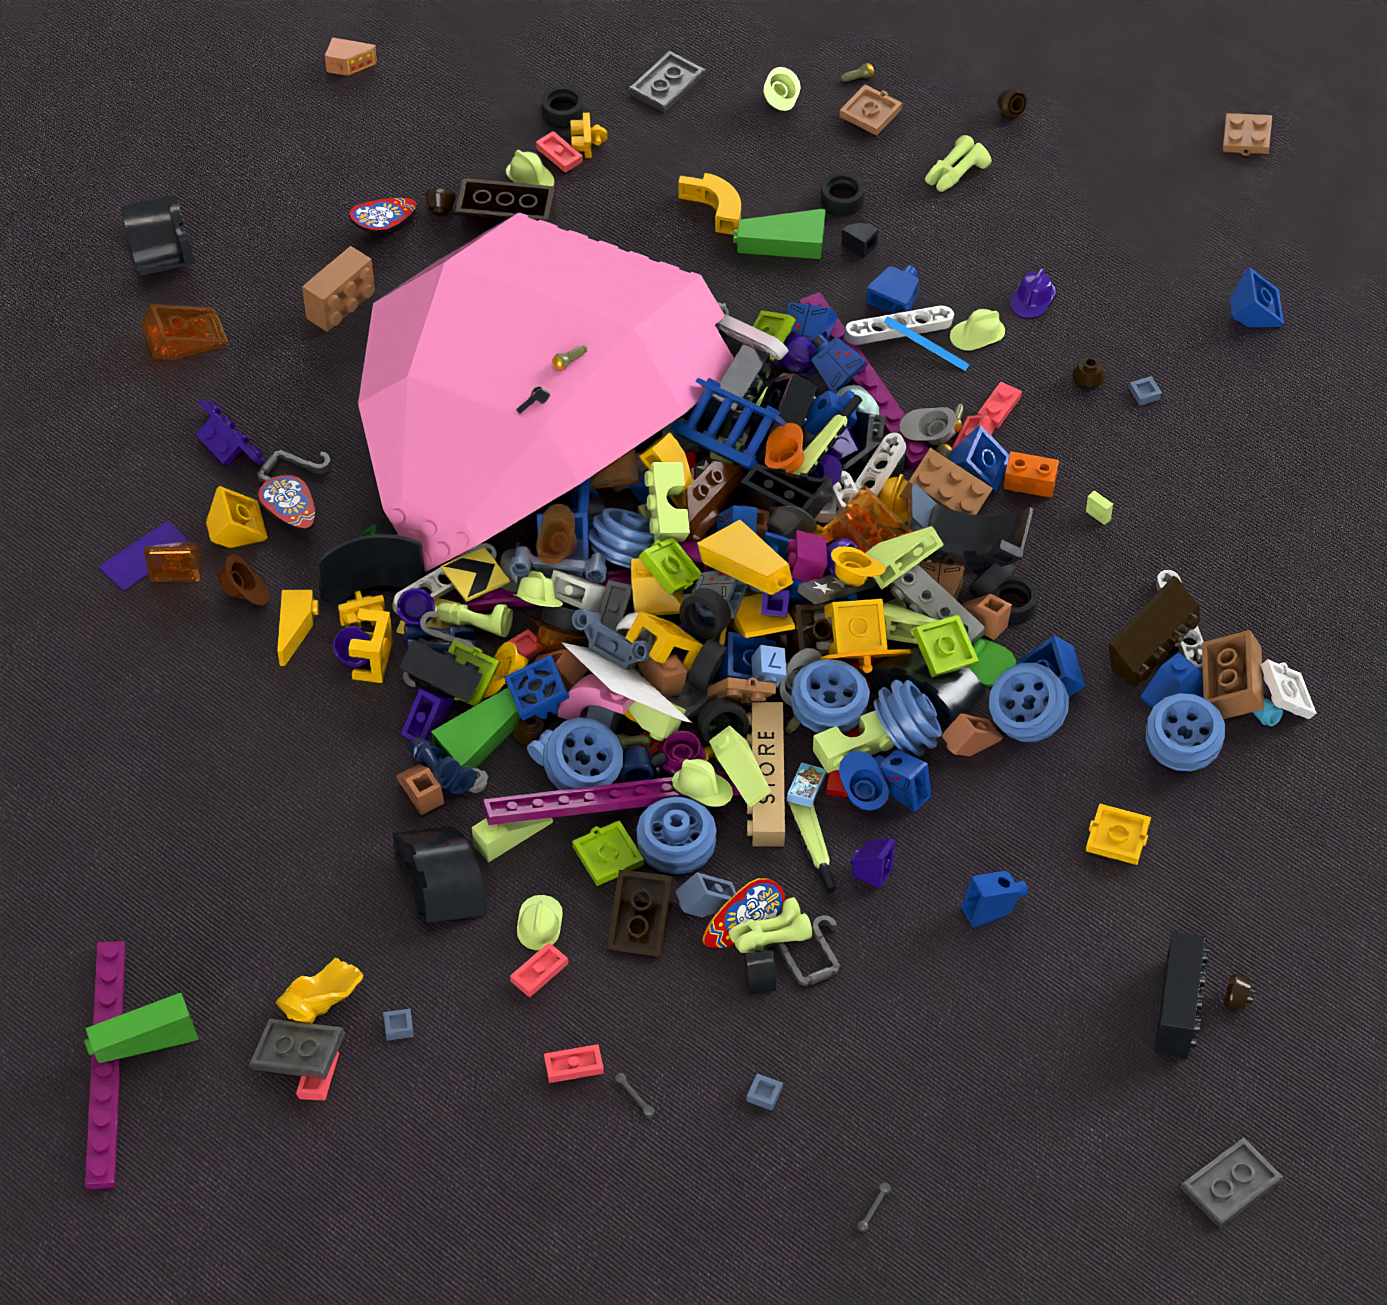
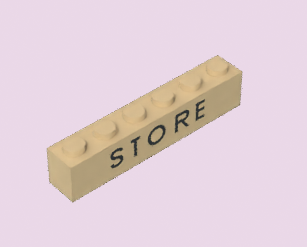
(768, 749)

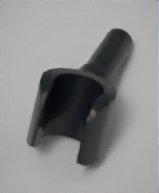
(538, 394)
(658, 759)

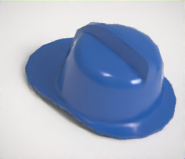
(863, 780)

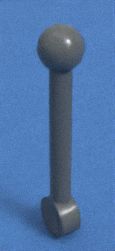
(648, 1111)
(884, 1189)

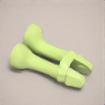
(946, 174)
(497, 623)
(785, 927)

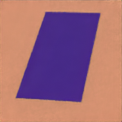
(130, 564)

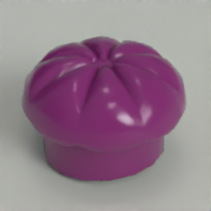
(679, 747)

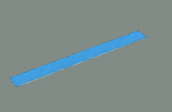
(926, 343)

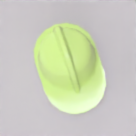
(781, 88)
(528, 169)
(978, 331)
(538, 590)
(701, 783)
(539, 922)

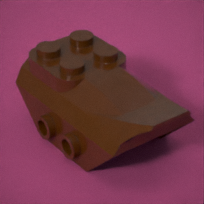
(708, 497)

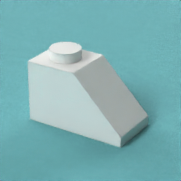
(577, 591)

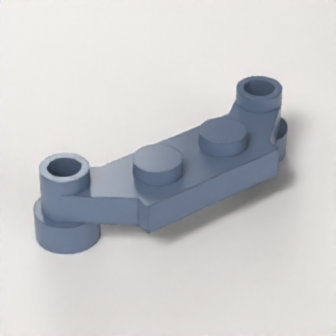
(591, 569)
(610, 643)

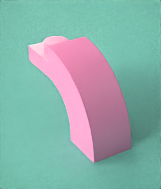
(588, 692)

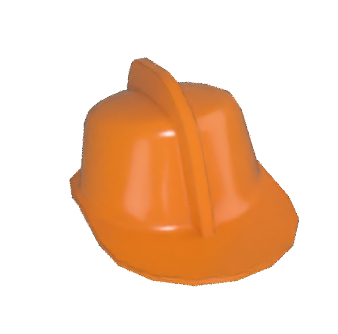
(785, 448)

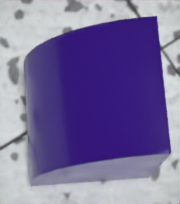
(777, 603)

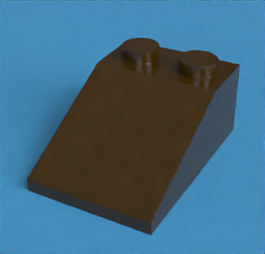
(811, 628)
(641, 912)

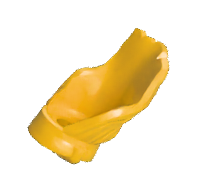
(315, 995)

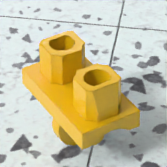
(583, 143)
(349, 610)

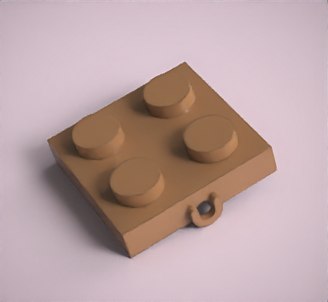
(870, 109)
(1247, 133)
(742, 690)

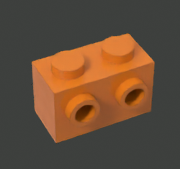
(1031, 474)

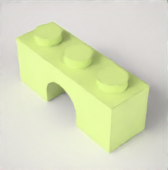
(666, 521)
(832, 745)

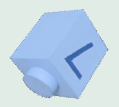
(769, 664)

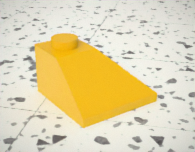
(235, 519)
(649, 594)

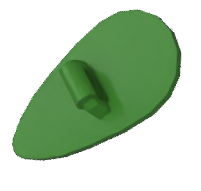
(992, 661)

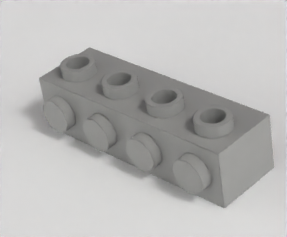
(932, 600)

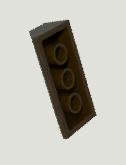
(505, 199)
(1153, 632)

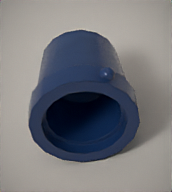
(636, 765)

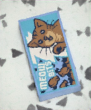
(806, 785)

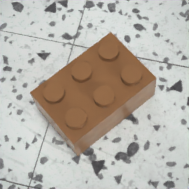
(338, 289)
(948, 484)
(1233, 674)

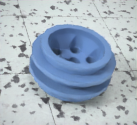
(620, 535)
(828, 705)
(908, 717)
(1044, 717)
(1180, 749)
(571, 773)
(679, 821)

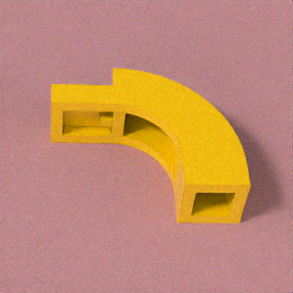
(717, 194)

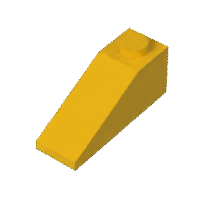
(668, 450)
(295, 621)

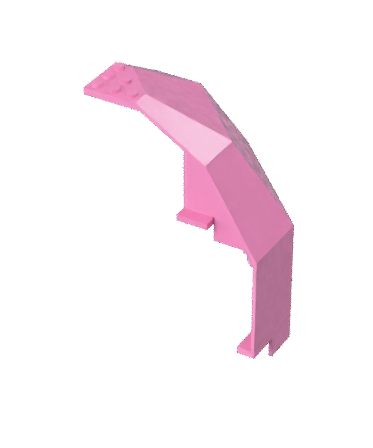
(475, 338)

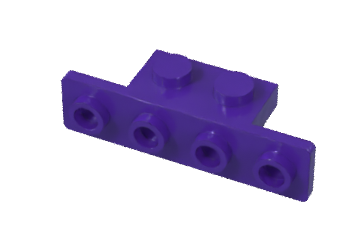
(223, 438)

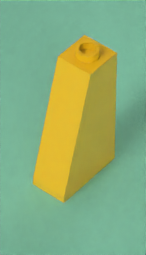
(746, 558)

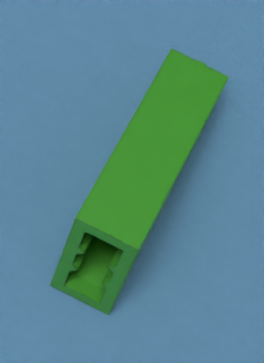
(783, 234)
(478, 731)
(142, 1030)

